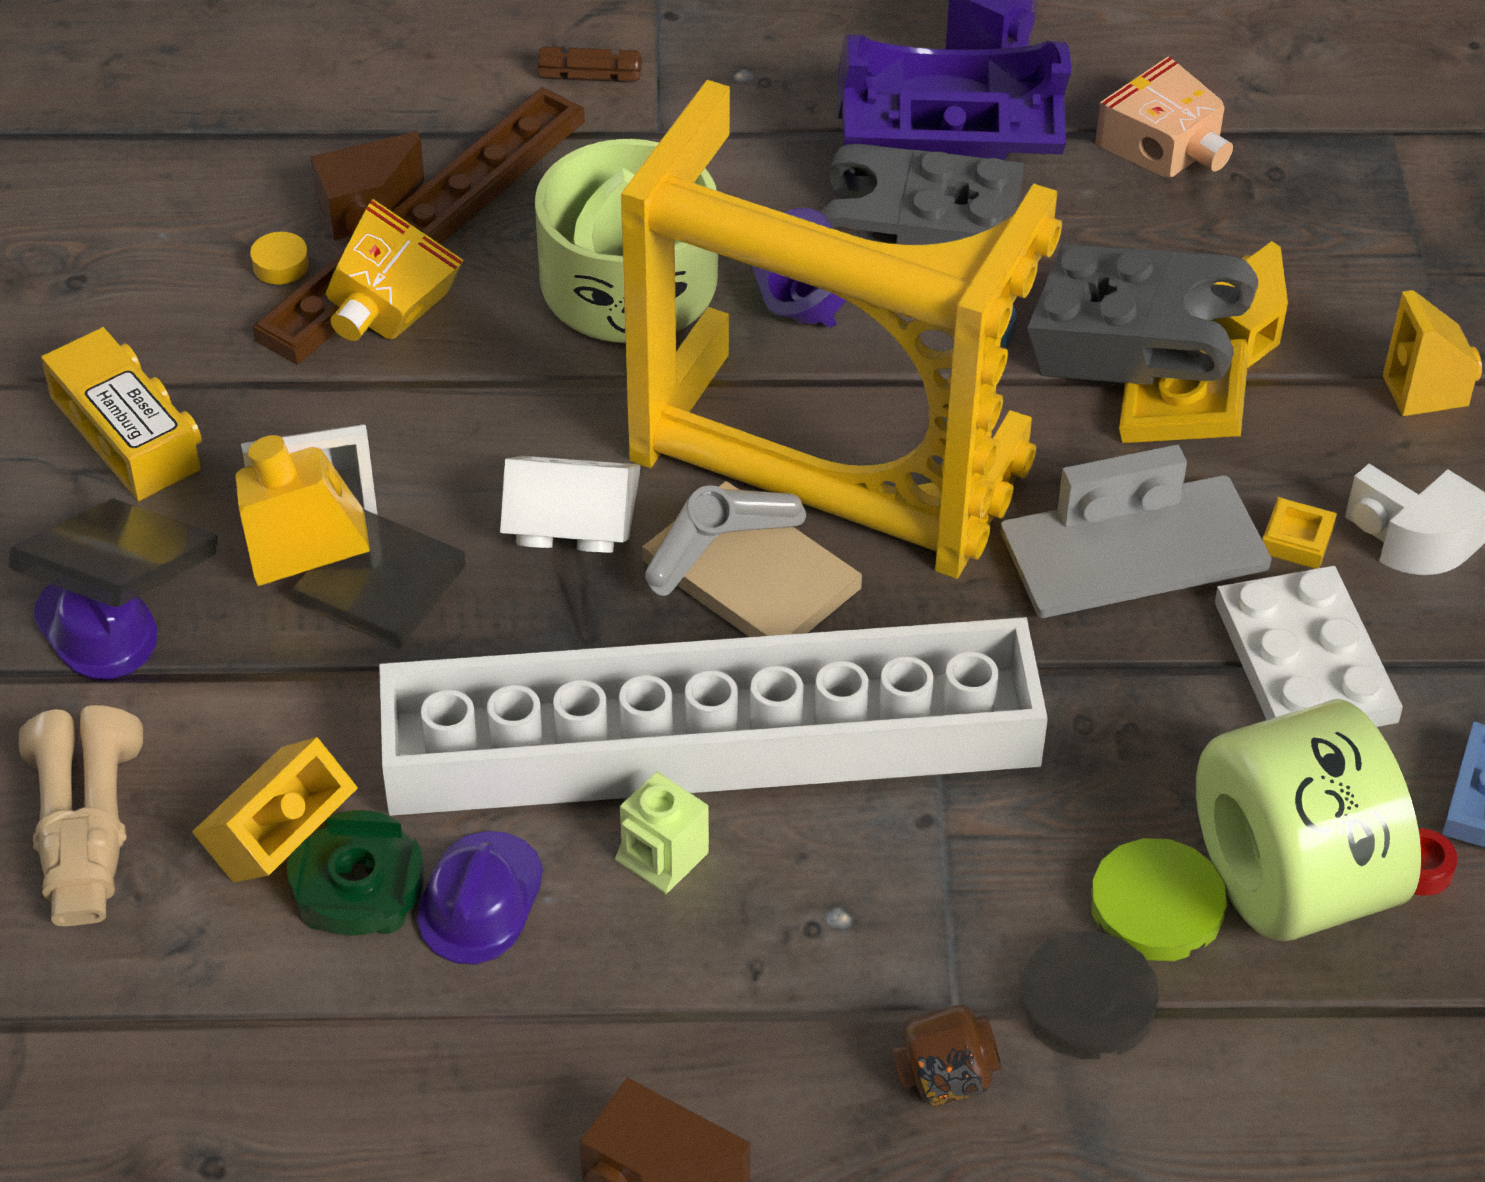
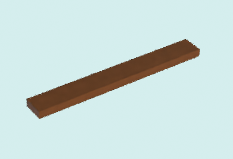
(436, 209)

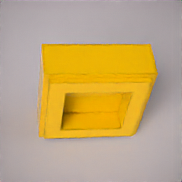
(1298, 532)

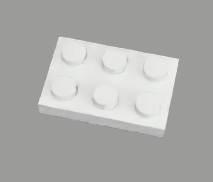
(1305, 645)

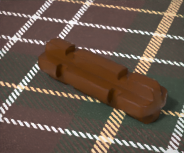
(589, 64)

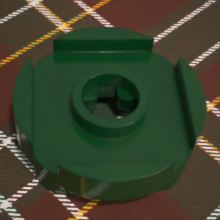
(363, 905)

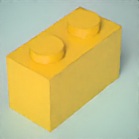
(275, 810)

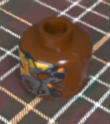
(947, 1055)

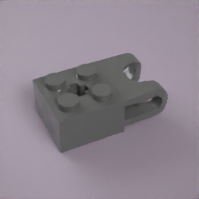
(920, 194)
(1138, 314)

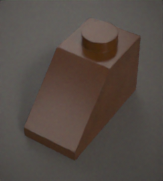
(355, 175)
(657, 1140)

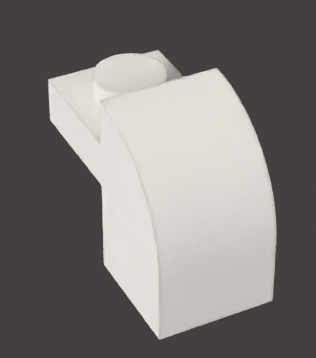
(1420, 531)

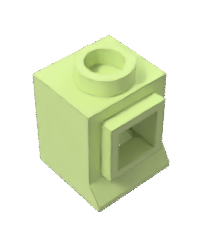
(669, 823)

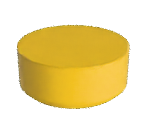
(279, 258)

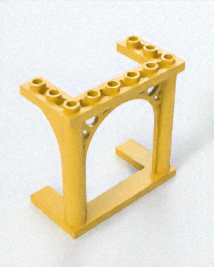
(945, 287)

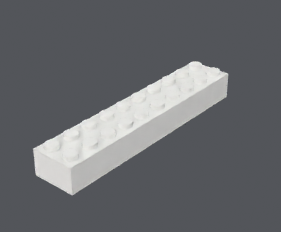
(710, 715)

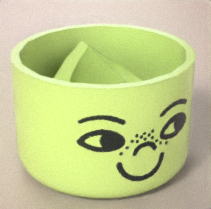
(584, 247)
(1308, 820)

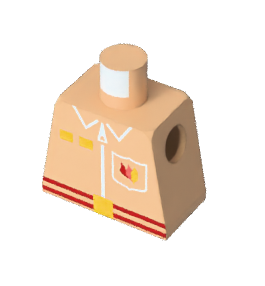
(1164, 122)

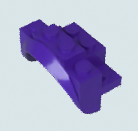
(954, 99)

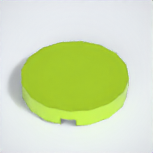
(1159, 898)

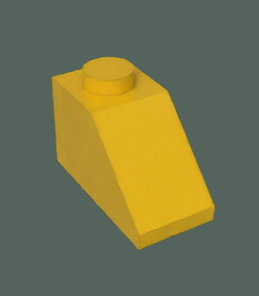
(1429, 359)

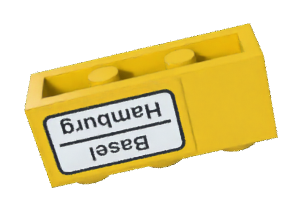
(123, 413)

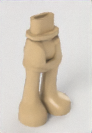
(81, 845)

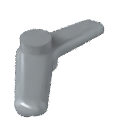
(712, 513)

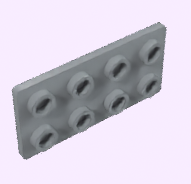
(1132, 533)

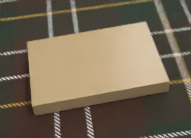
(766, 579)

